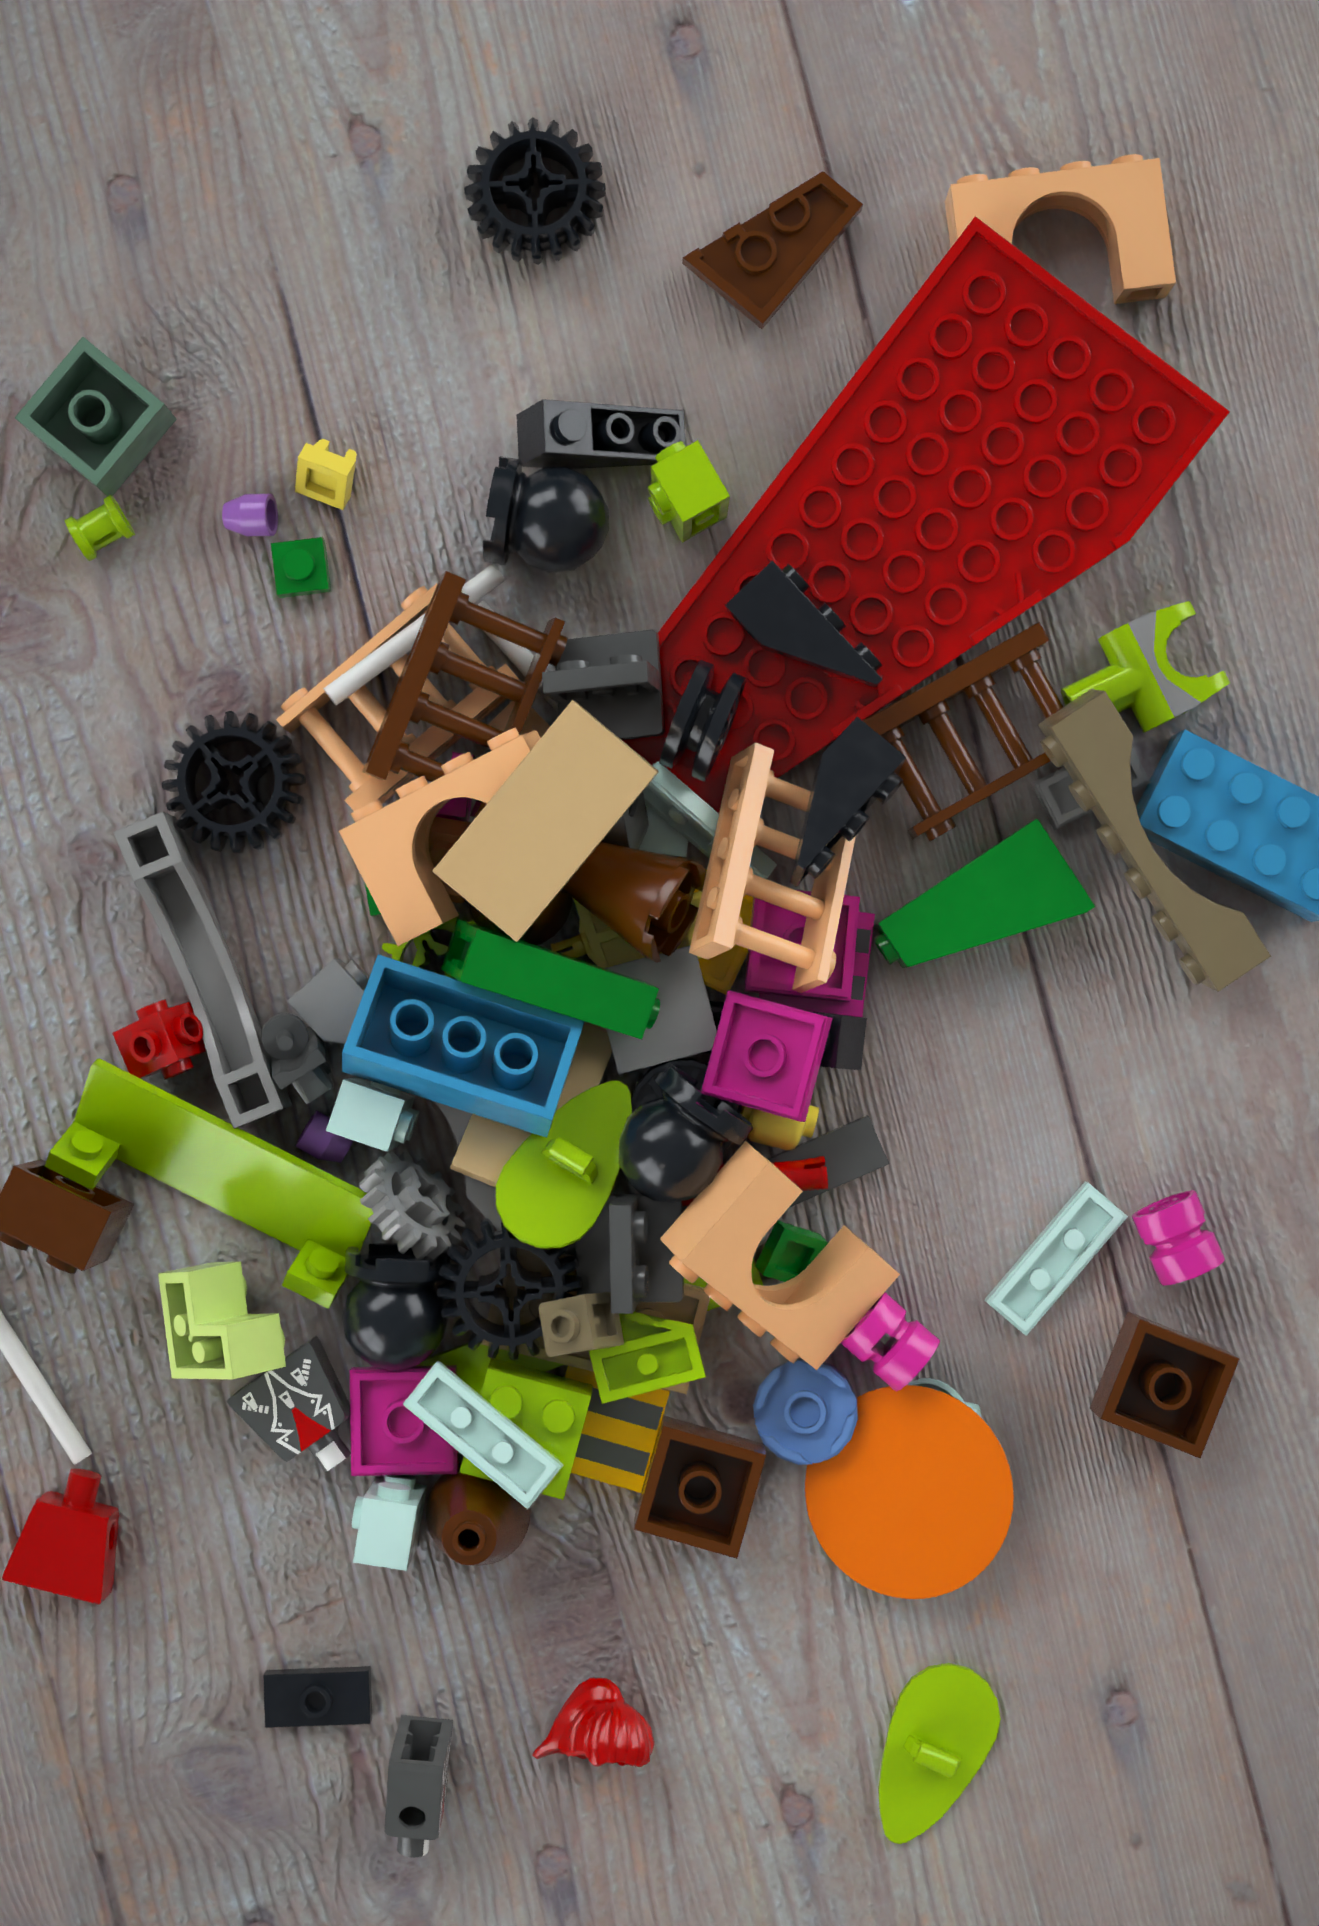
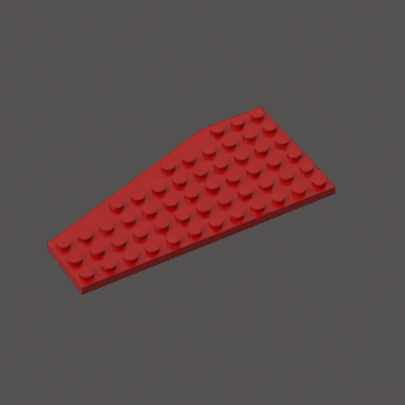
(939, 497)

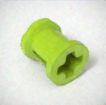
(99, 527)

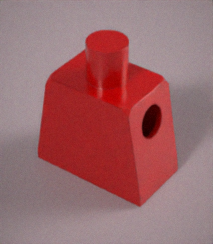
(68, 1542)

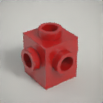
(161, 1040)

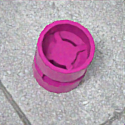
(1181, 1246)
(903, 1353)

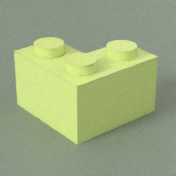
(210, 1325)

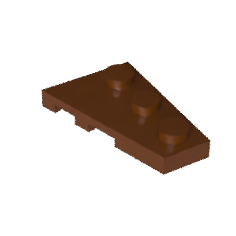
(773, 252)

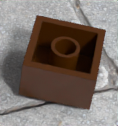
(60, 1217)
(1164, 1384)
(700, 1487)

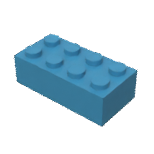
(1235, 822)
(461, 1046)

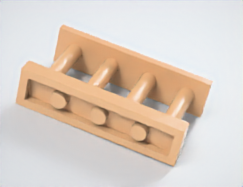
(303, 708)
(732, 878)

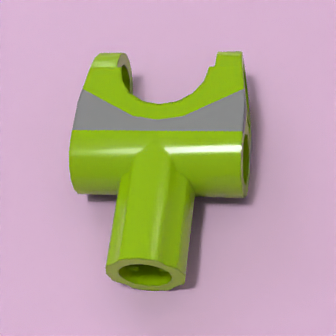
(1141, 671)

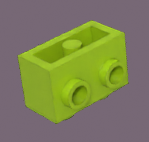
(687, 490)

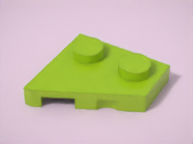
(653, 1357)

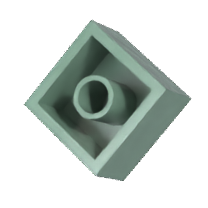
(96, 417)

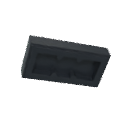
(317, 1696)

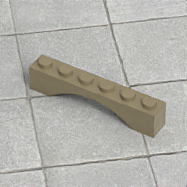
(1096, 752)

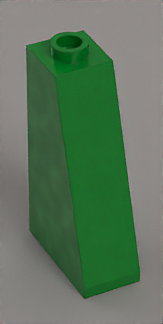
(992, 897)
(550, 980)

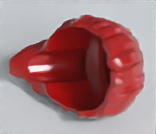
(599, 1728)

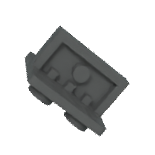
(612, 680)
(626, 1253)

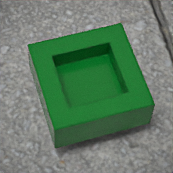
(300, 567)
(788, 1251)

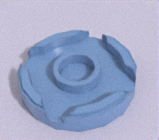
(805, 1412)

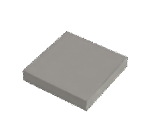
(684, 1018)

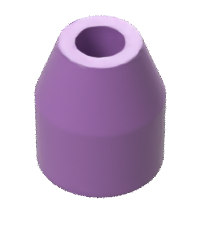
(251, 515)
(320, 1143)

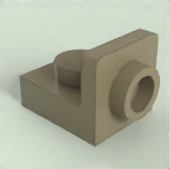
(580, 1324)

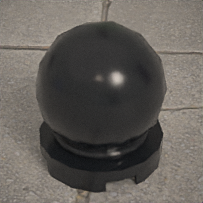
(548, 518)
(678, 1141)
(394, 1308)

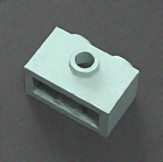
(373, 1114)
(389, 1522)

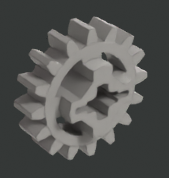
(411, 1205)

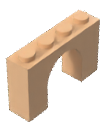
(1117, 198)
(393, 840)
(718, 1243)

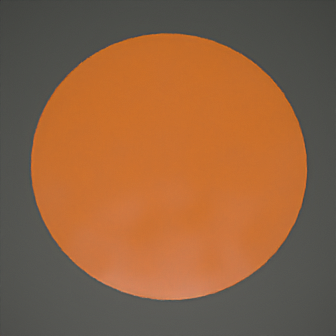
(912, 1495)

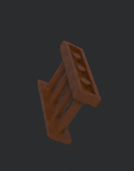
(432, 655)
(931, 707)

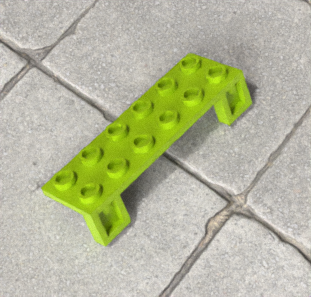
(220, 1167)

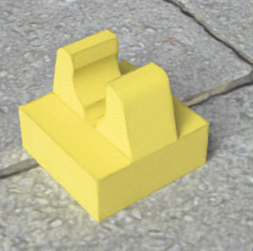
(325, 474)

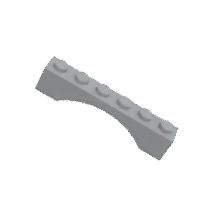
(187, 922)
(329, 1008)

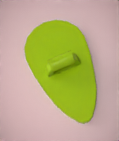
(561, 1182)
(934, 1747)

